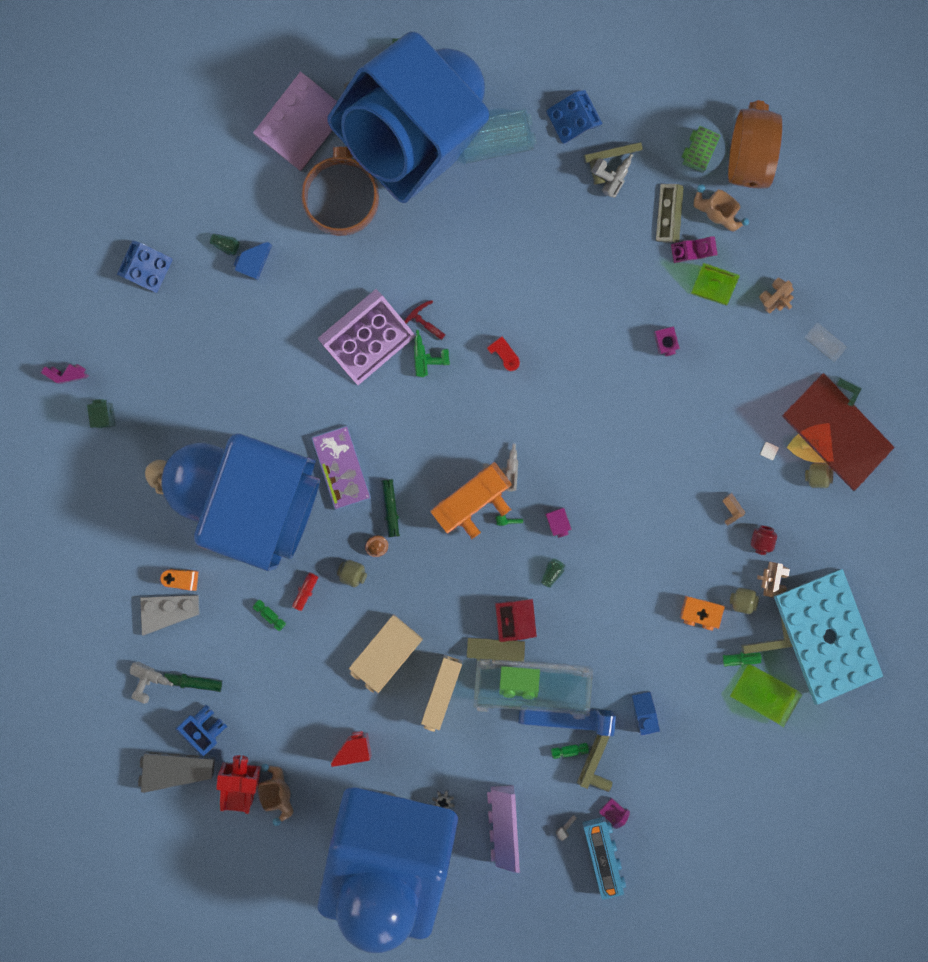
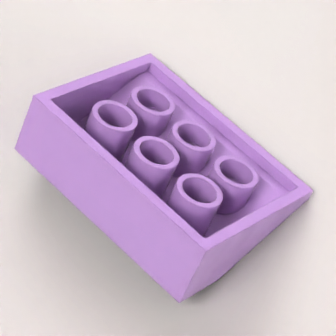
(297, 122)
(366, 337)
(504, 828)

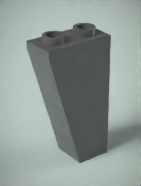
(172, 770)

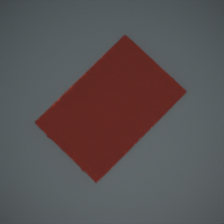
(838, 432)

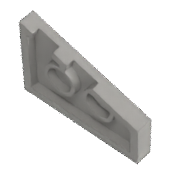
(166, 611)

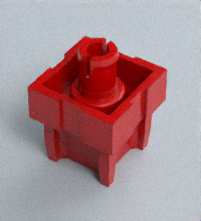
(238, 784)

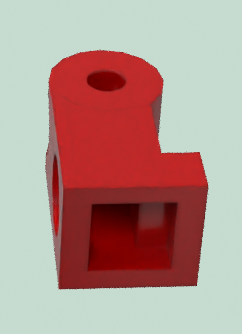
(510, 359)

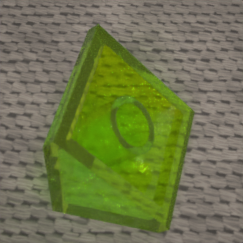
(714, 283)

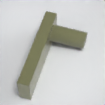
(592, 158)
(768, 645)
(587, 774)

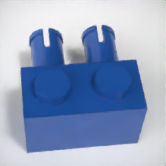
(196, 736)

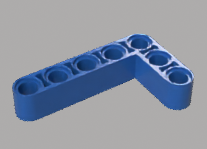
(599, 720)

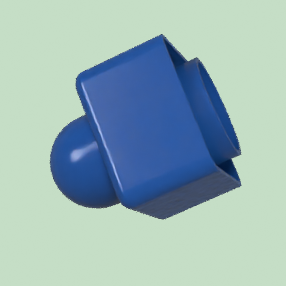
(411, 113)
(245, 497)
(386, 868)

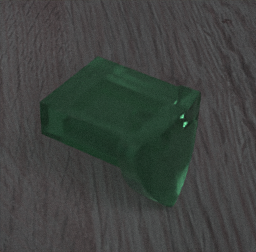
(855, 389)

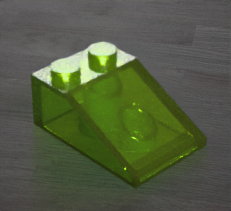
(766, 695)

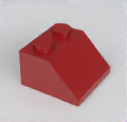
(354, 750)

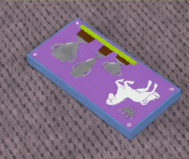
(341, 467)

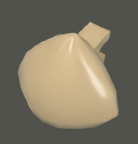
(154, 474)

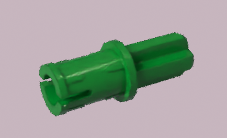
(741, 659)

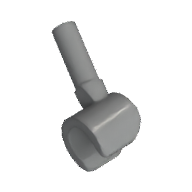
(561, 832)

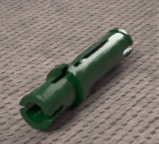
(390, 508)
(194, 682)

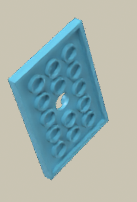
(807, 616)

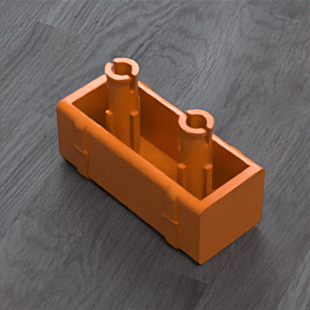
(470, 498)

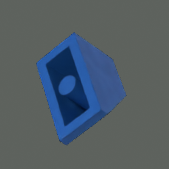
(253, 260)
(645, 713)

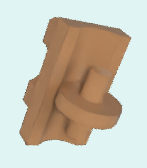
(780, 298)
(771, 579)

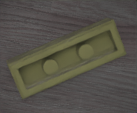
(669, 213)
(495, 650)

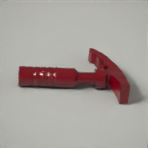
(427, 325)

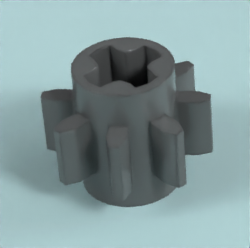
(440, 797)

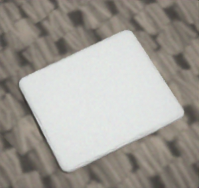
(769, 451)

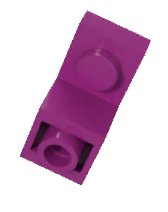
(694, 249)
(71, 374)

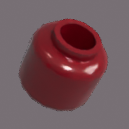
(763, 539)

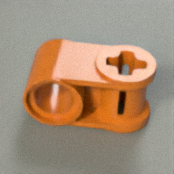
(183, 579)

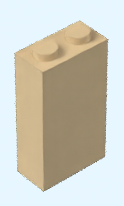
(385, 654)
(441, 693)

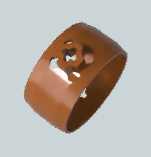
(755, 146)
(341, 156)

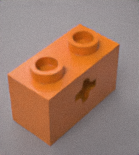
(693, 605)

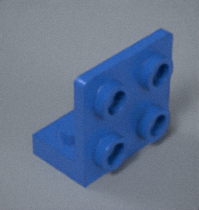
(573, 116)
(144, 266)

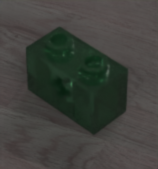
(101, 414)

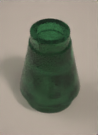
(226, 244)
(553, 571)

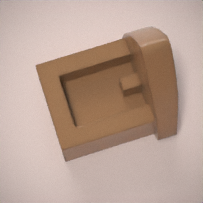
(734, 507)

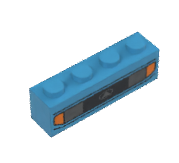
(603, 857)

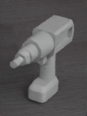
(614, 179)
(511, 470)
(146, 675)

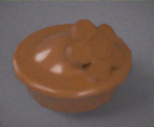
(376, 546)

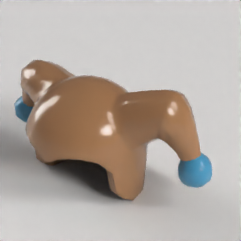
(720, 208)
(275, 794)

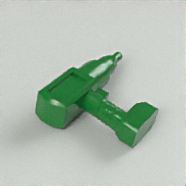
(422, 360)

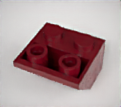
(515, 620)

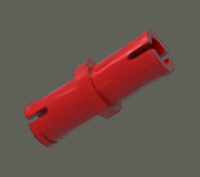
(305, 591)

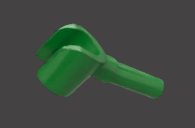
(501, 521)

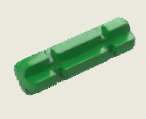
(269, 615)
(571, 750)

